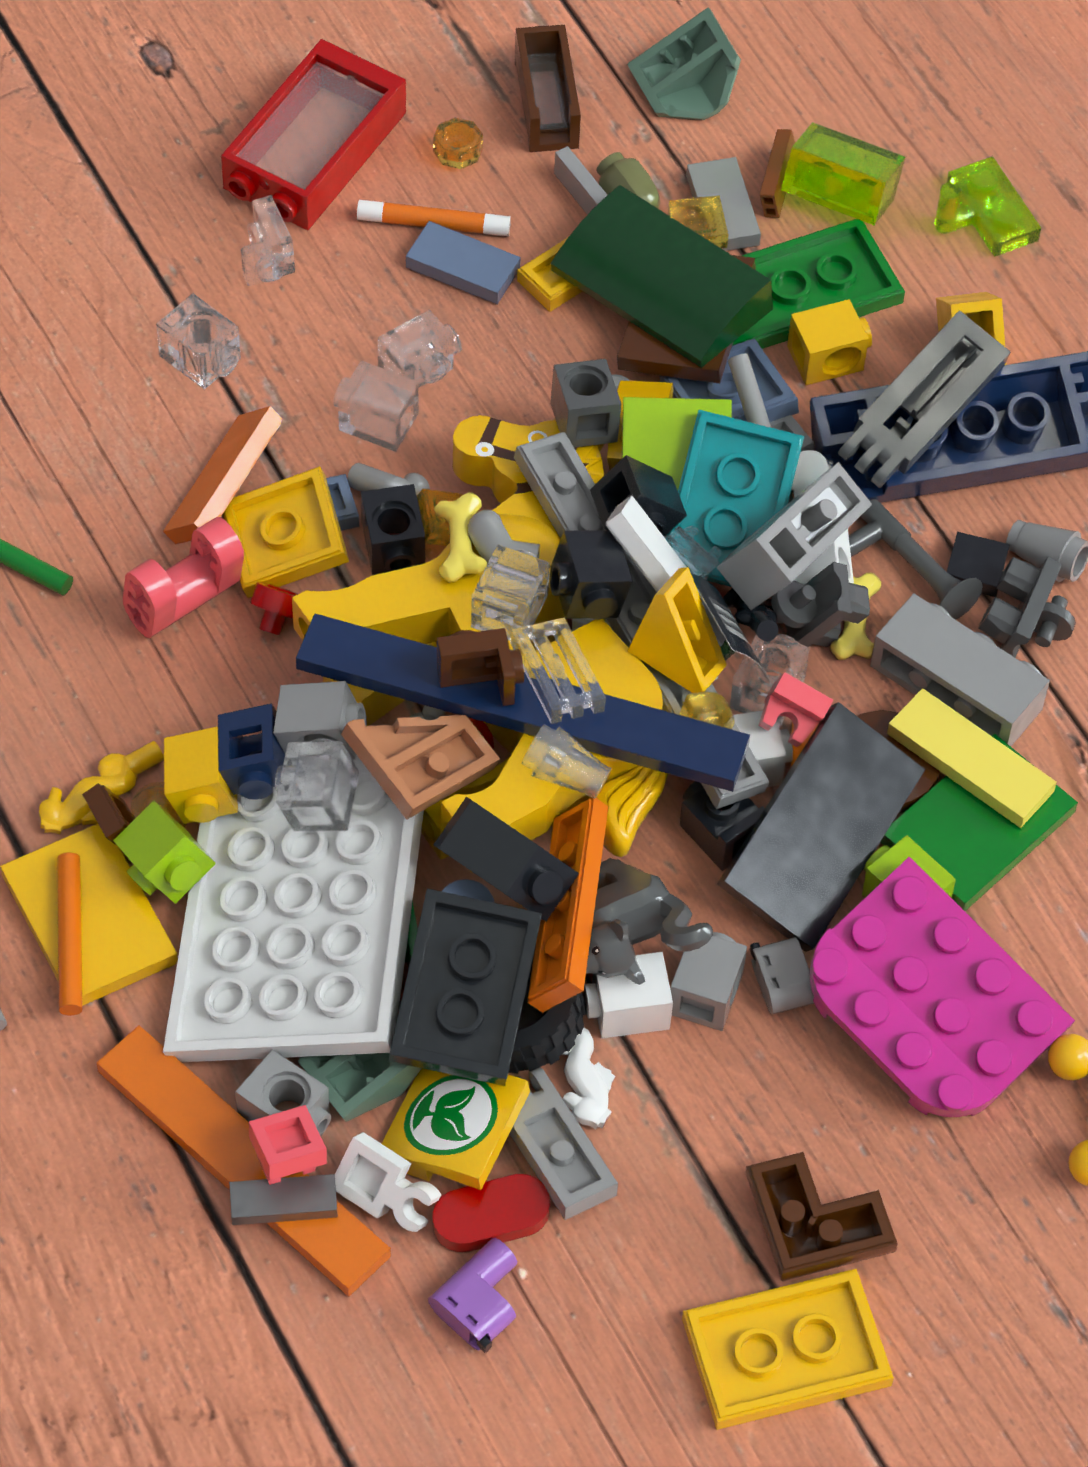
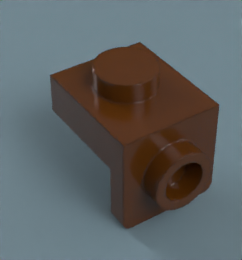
(480, 657)

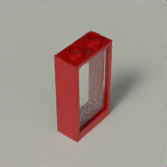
(314, 133)

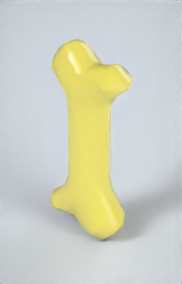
(461, 557)
(854, 638)

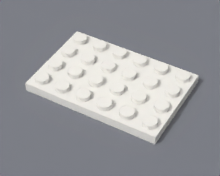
(296, 934)

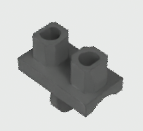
(1032, 587)
(817, 608)

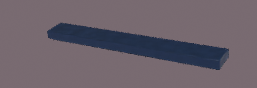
(621, 732)

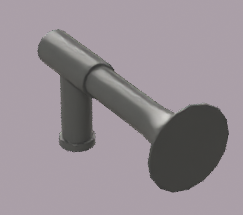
(954, 595)

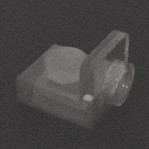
(271, 245)

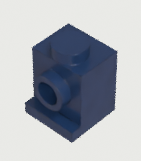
(249, 761)

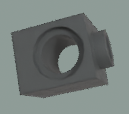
(586, 402)

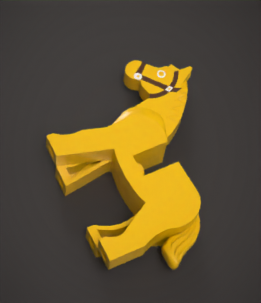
(424, 606)

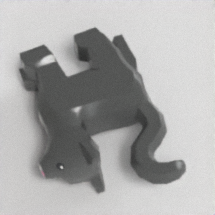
(634, 909)

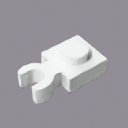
(376, 1182)

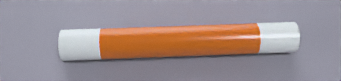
(420, 215)

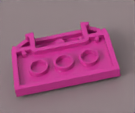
(932, 996)

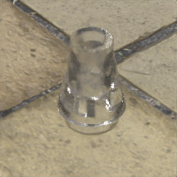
(565, 762)

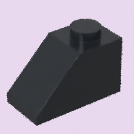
(506, 858)

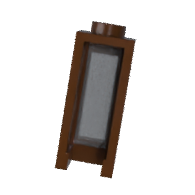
(547, 88)

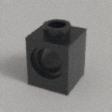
(392, 512)

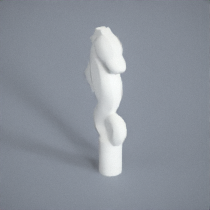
(589, 1083)

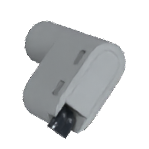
(782, 975)

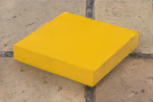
(287, 530)

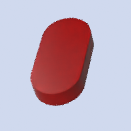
(501, 1210)

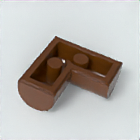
(813, 1235)

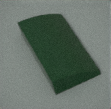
(663, 276)

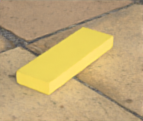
(971, 757)

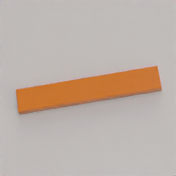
(221, 1143)

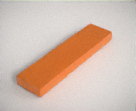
(565, 937)

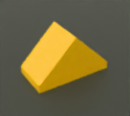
(679, 636)

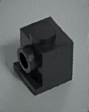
(715, 830)

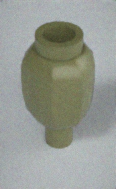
(630, 174)

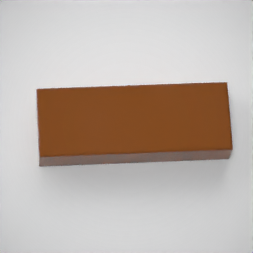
(771, 194)

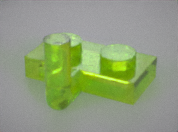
(988, 204)

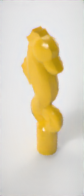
(116, 773)

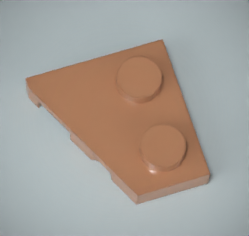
(421, 758)

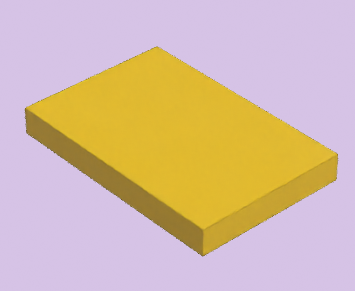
(118, 925)
(787, 1349)

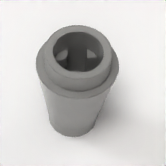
(1037, 542)

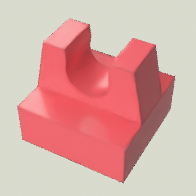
(797, 702)
(287, 1143)

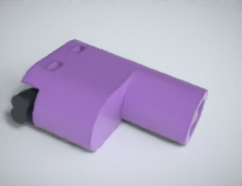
(469, 1300)

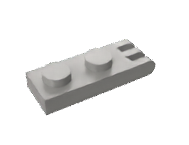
(560, 1150)

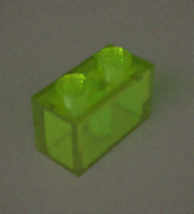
(843, 173)

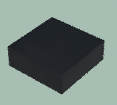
(978, 558)

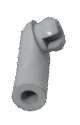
(368, 478)
(488, 530)

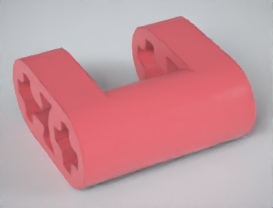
(161, 597)

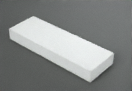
(649, 548)

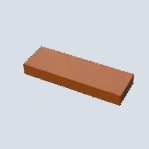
(224, 473)

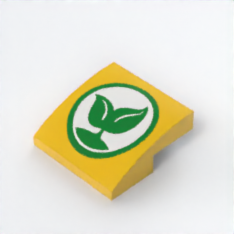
(455, 1125)

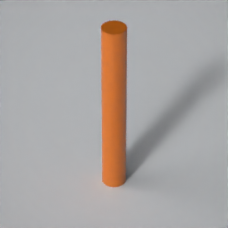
(69, 934)

